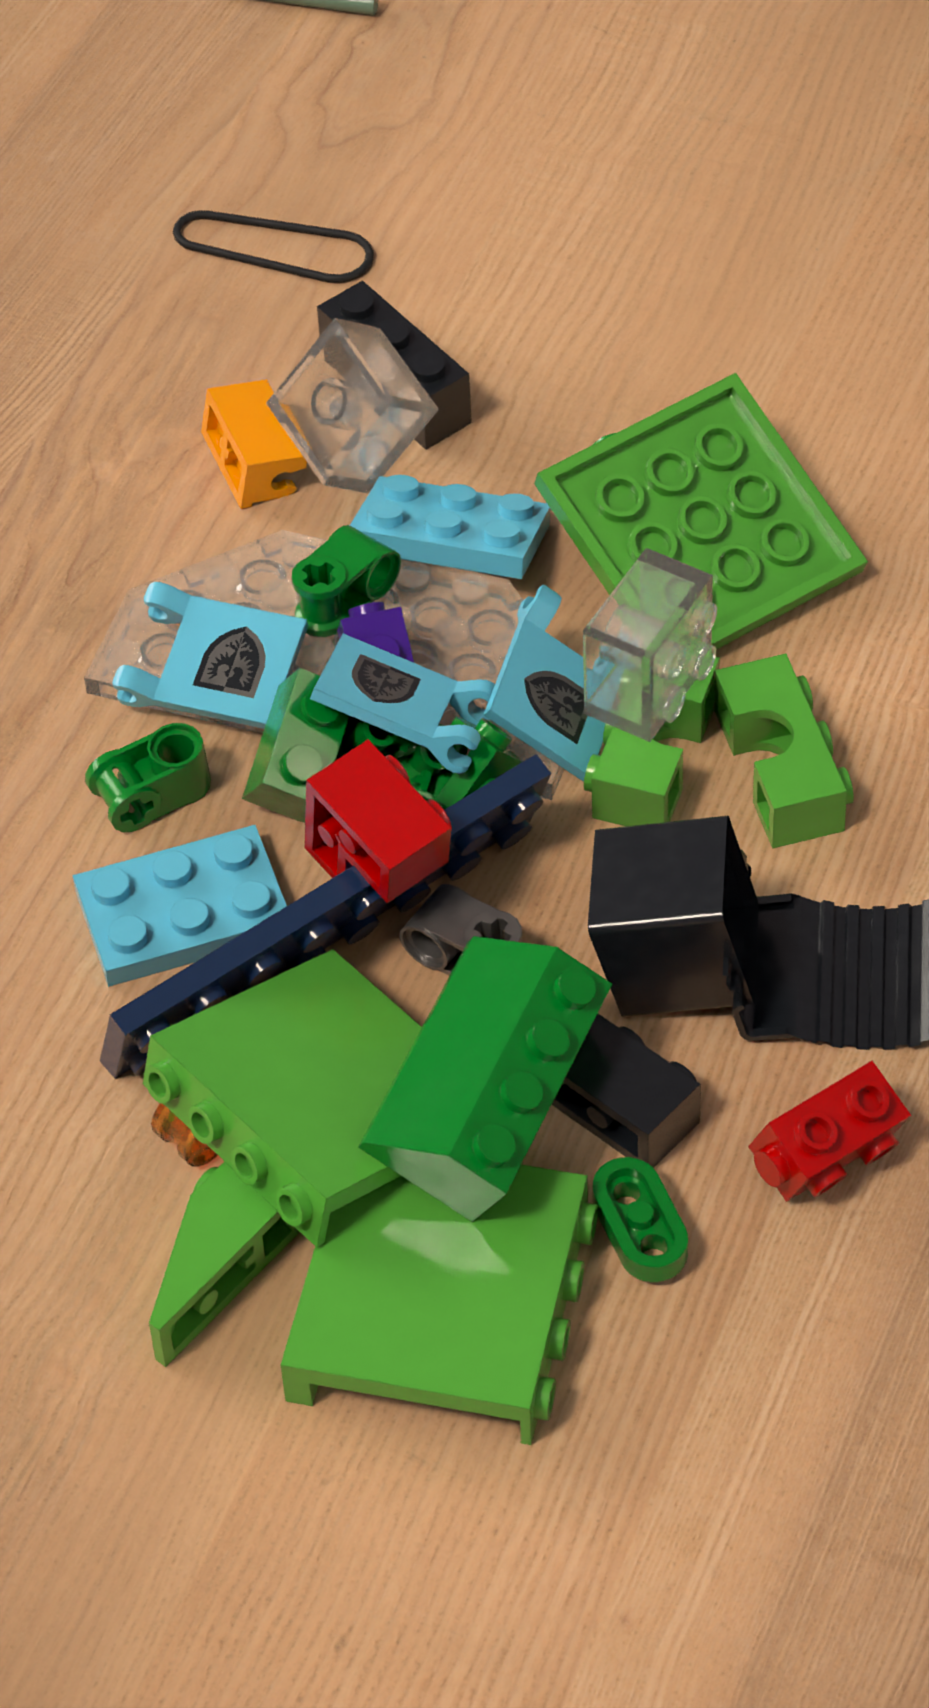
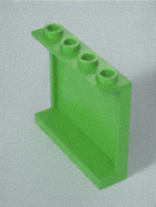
(289, 1084)
(444, 1306)

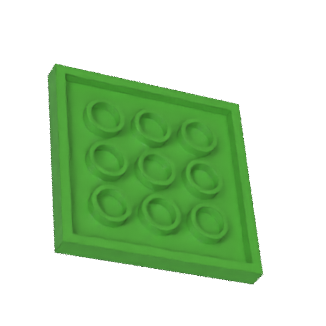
(711, 492)

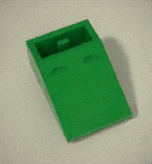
(309, 736)

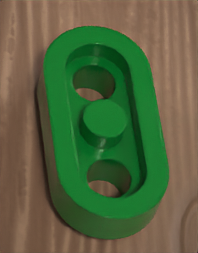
(643, 1224)

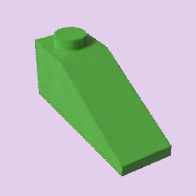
(219, 1250)

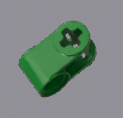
(340, 576)
(153, 776)

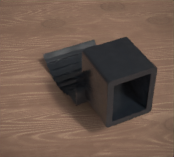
(689, 933)

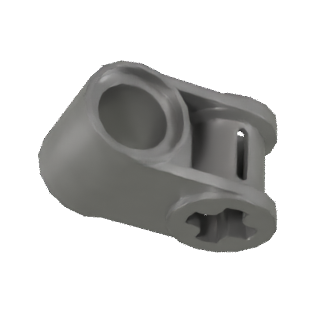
(446, 924)

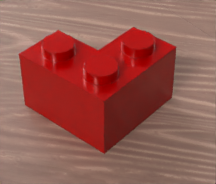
(374, 819)

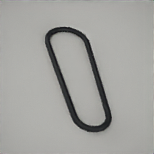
(337, 278)

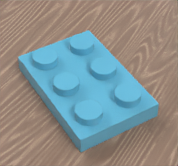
(454, 525)
(177, 903)

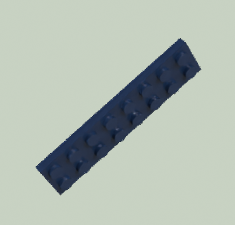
(309, 925)

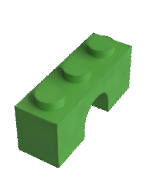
(770, 710)
(643, 779)

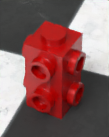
(828, 1132)

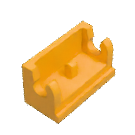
(249, 442)

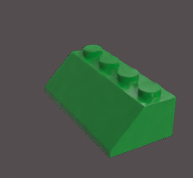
(485, 1071)

